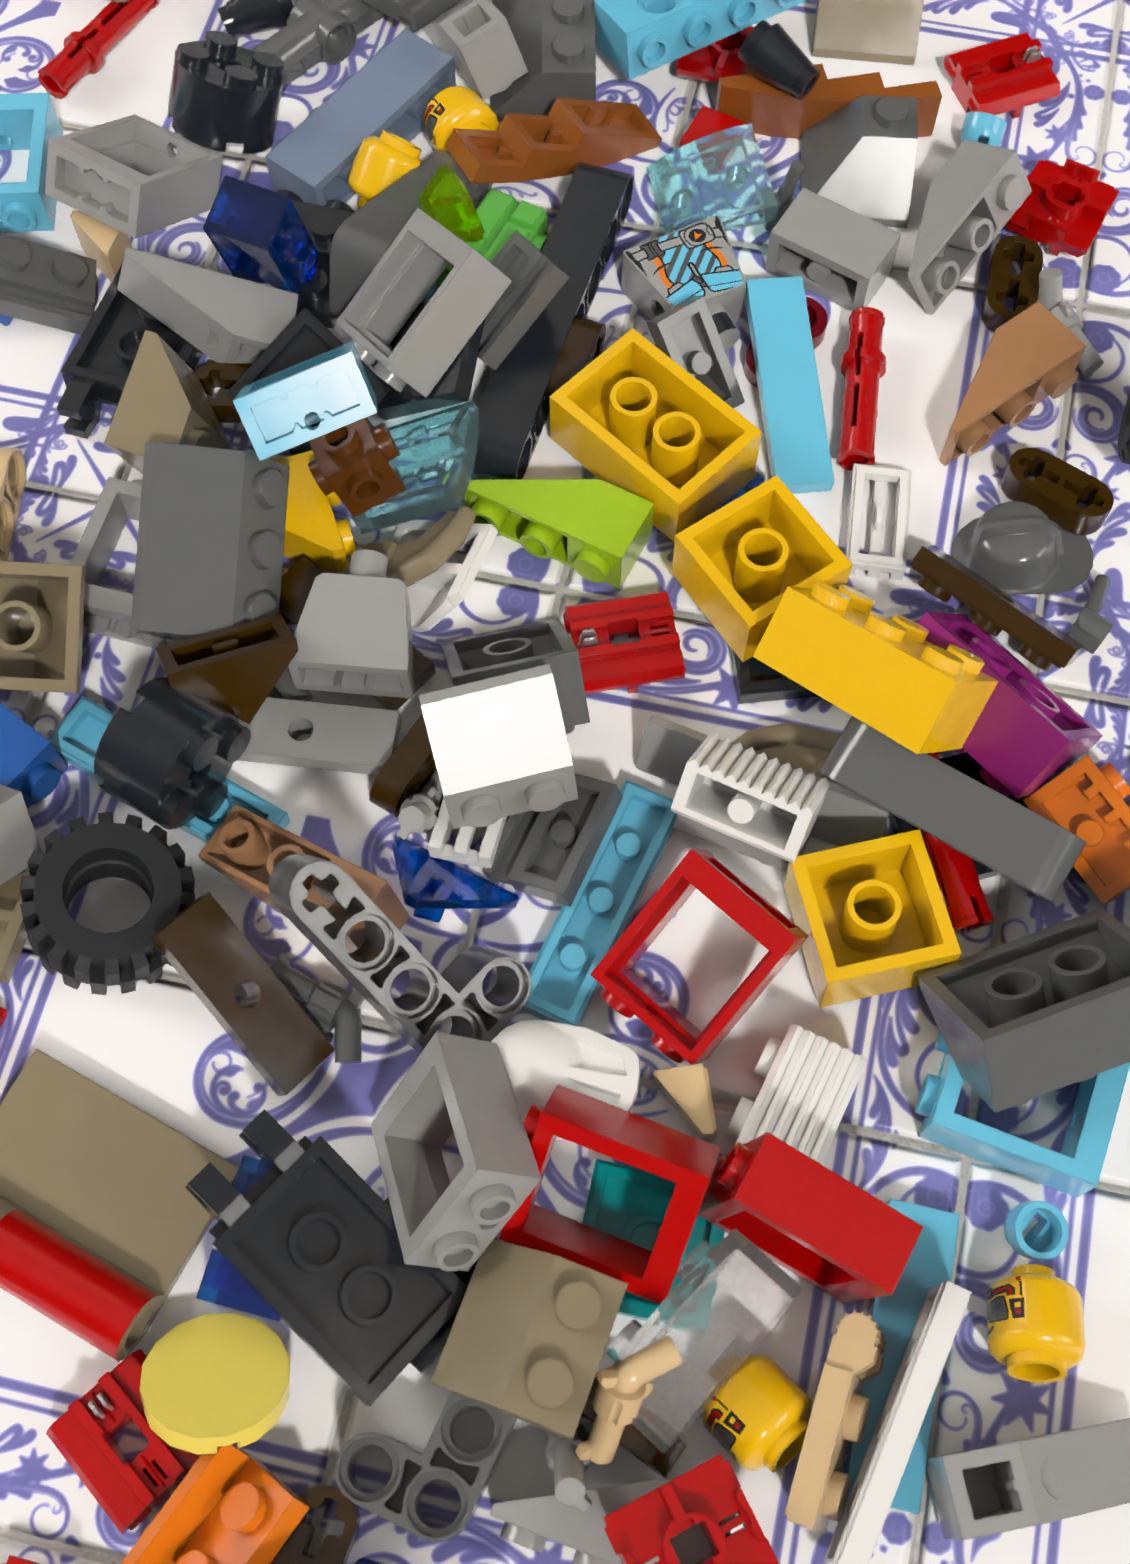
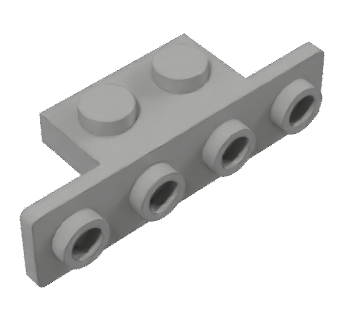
(841, 819)

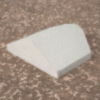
(448, 586)

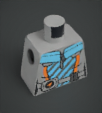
(686, 265)

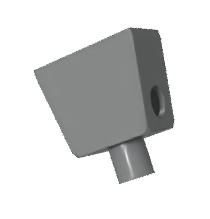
(356, 632)

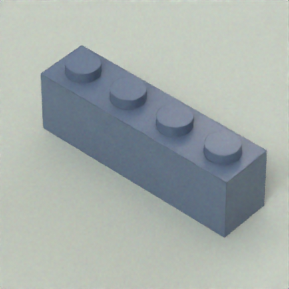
(381, 96)

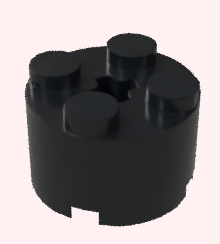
(225, 93)
(170, 755)

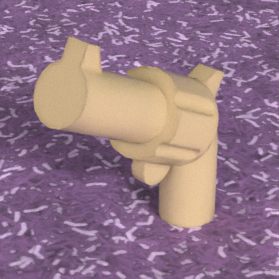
(621, 1395)

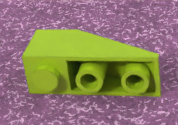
(569, 520)

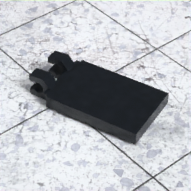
(105, 356)
(327, 1258)

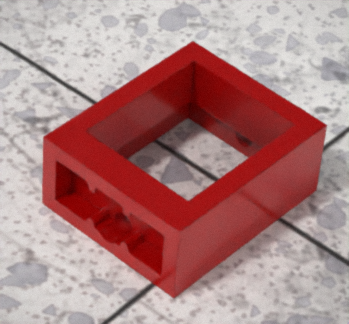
(632, 995)
(636, 1143)
(810, 1219)

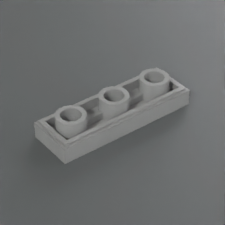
(340, 738)

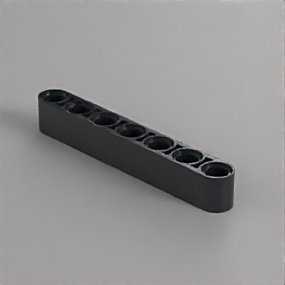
(580, 246)

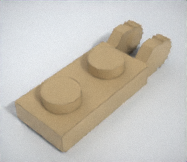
(836, 1418)

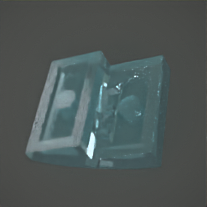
(713, 178)
(433, 464)

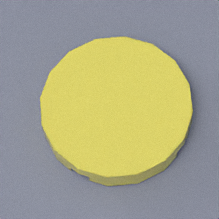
(215, 1382)

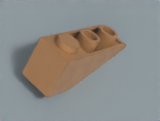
(1021, 367)
(250, 847)

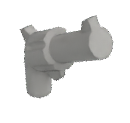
(1052, 299)
(421, 809)
(567, 1469)

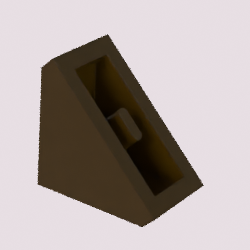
(232, 665)

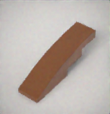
(785, 116)
(553, 145)

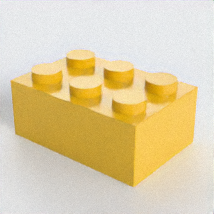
(654, 432)
(876, 667)

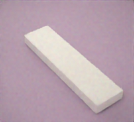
(898, 1426)

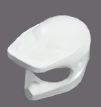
(554, 1053)

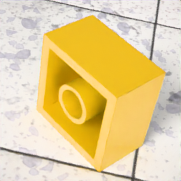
(747, 557)
(870, 917)

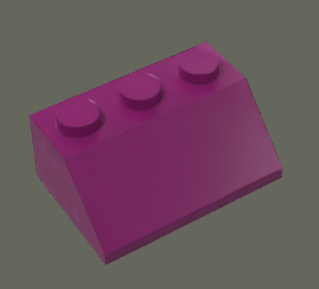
(1025, 727)

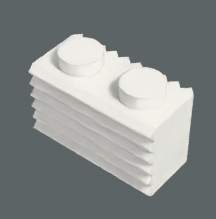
(750, 797)
(802, 1092)

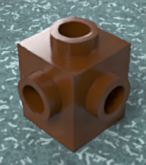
(357, 465)

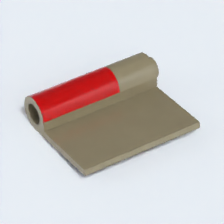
(94, 1205)

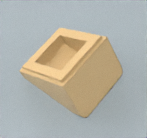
(101, 243)
(690, 1095)

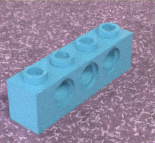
(655, 32)

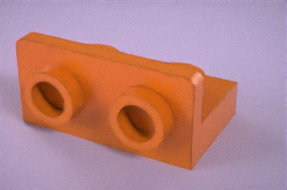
(1093, 808)
(222, 1514)

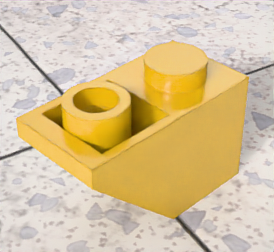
(311, 522)

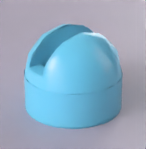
(983, 128)
(1046, 1237)

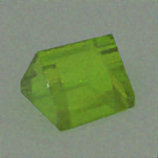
(451, 205)

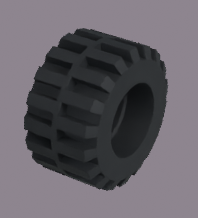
(94, 854)

